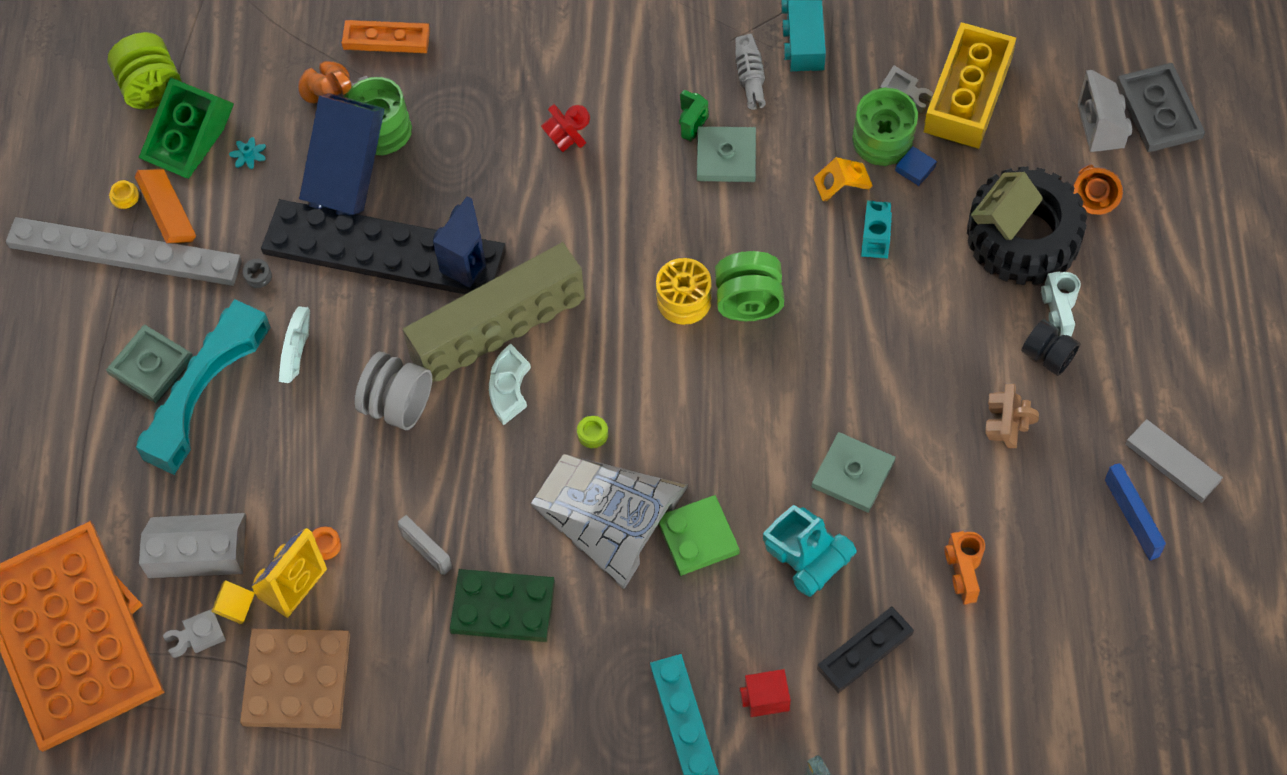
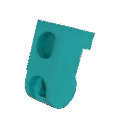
(877, 230)

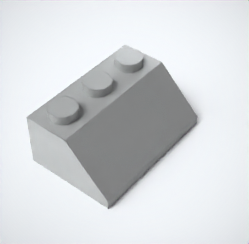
(193, 545)

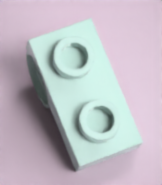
(1061, 303)

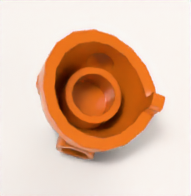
(1099, 189)

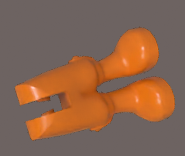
(332, 79)

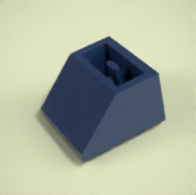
(460, 245)

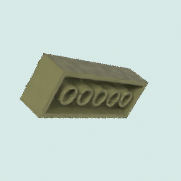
(496, 312)

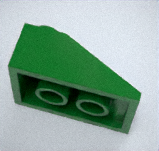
(184, 128)

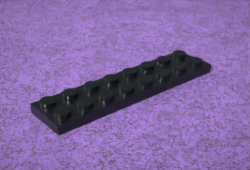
(367, 246)

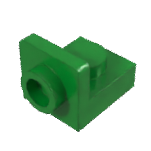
(693, 115)

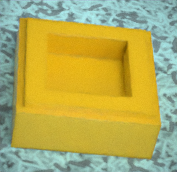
(233, 602)

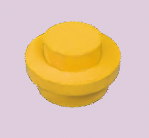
(123, 194)

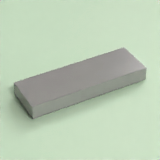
(1174, 460)

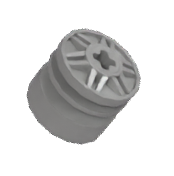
(393, 390)

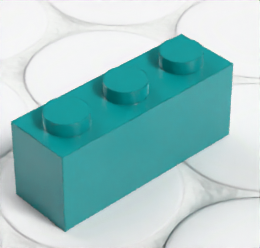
(805, 34)

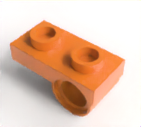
(964, 565)

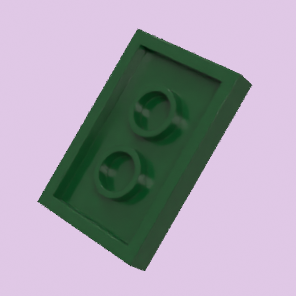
(502, 605)

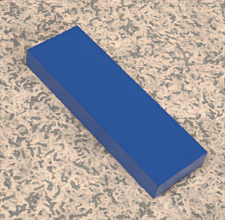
(1135, 511)

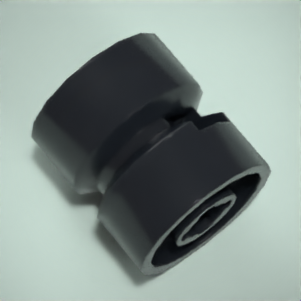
(1048, 345)

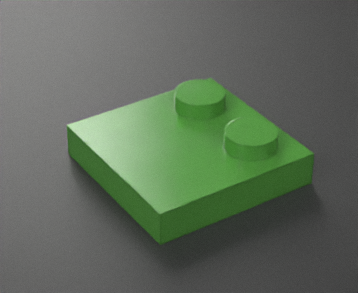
(698, 535)

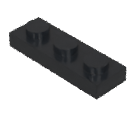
(865, 649)

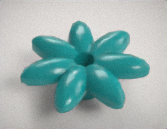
(248, 153)

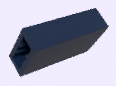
(341, 154)

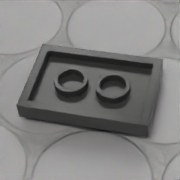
(1160, 107)

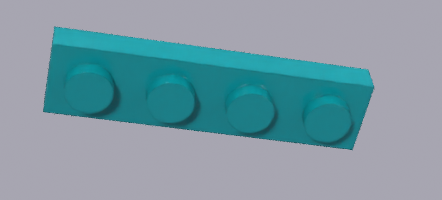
(683, 716)

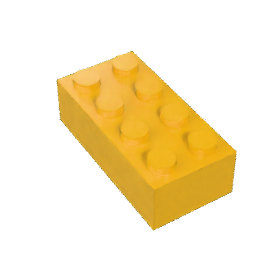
(969, 85)

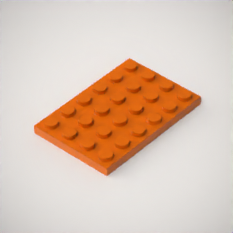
(71, 638)

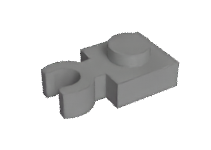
(907, 83)
(200, 633)

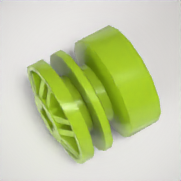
(142, 69)

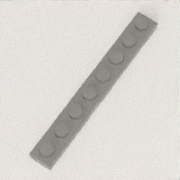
(124, 251)

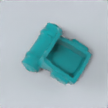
(806, 545)

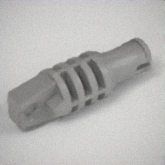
(750, 70)

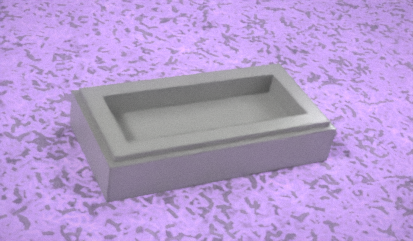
(424, 545)

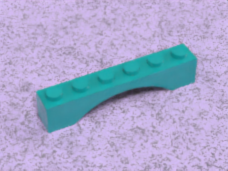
(236, 335)

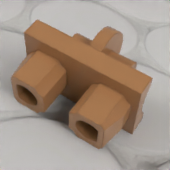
(1015, 416)

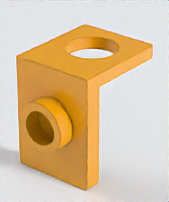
(844, 173)

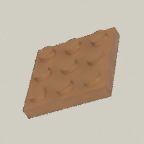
(295, 678)

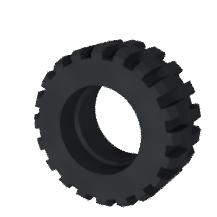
(1026, 258)

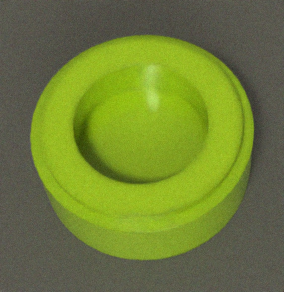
(592, 431)

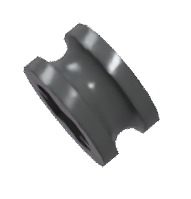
(251, 267)

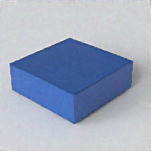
(916, 166)

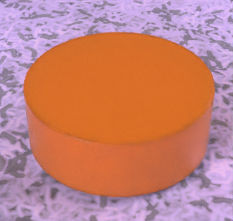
(327, 541)

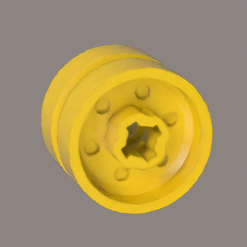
(683, 291)

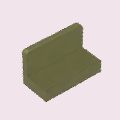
(1008, 204)

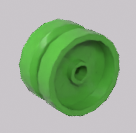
(749, 286)

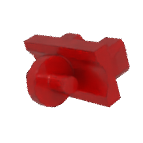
(564, 129)

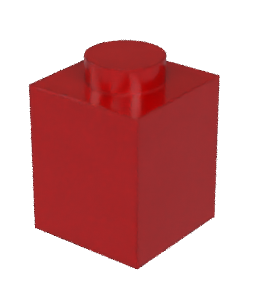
(766, 693)

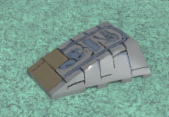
(606, 510)

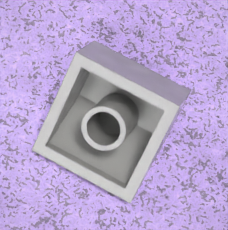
(1103, 113)

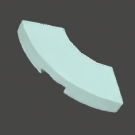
(293, 344)
(506, 382)

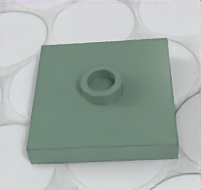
(726, 154)
(149, 363)
(853, 472)

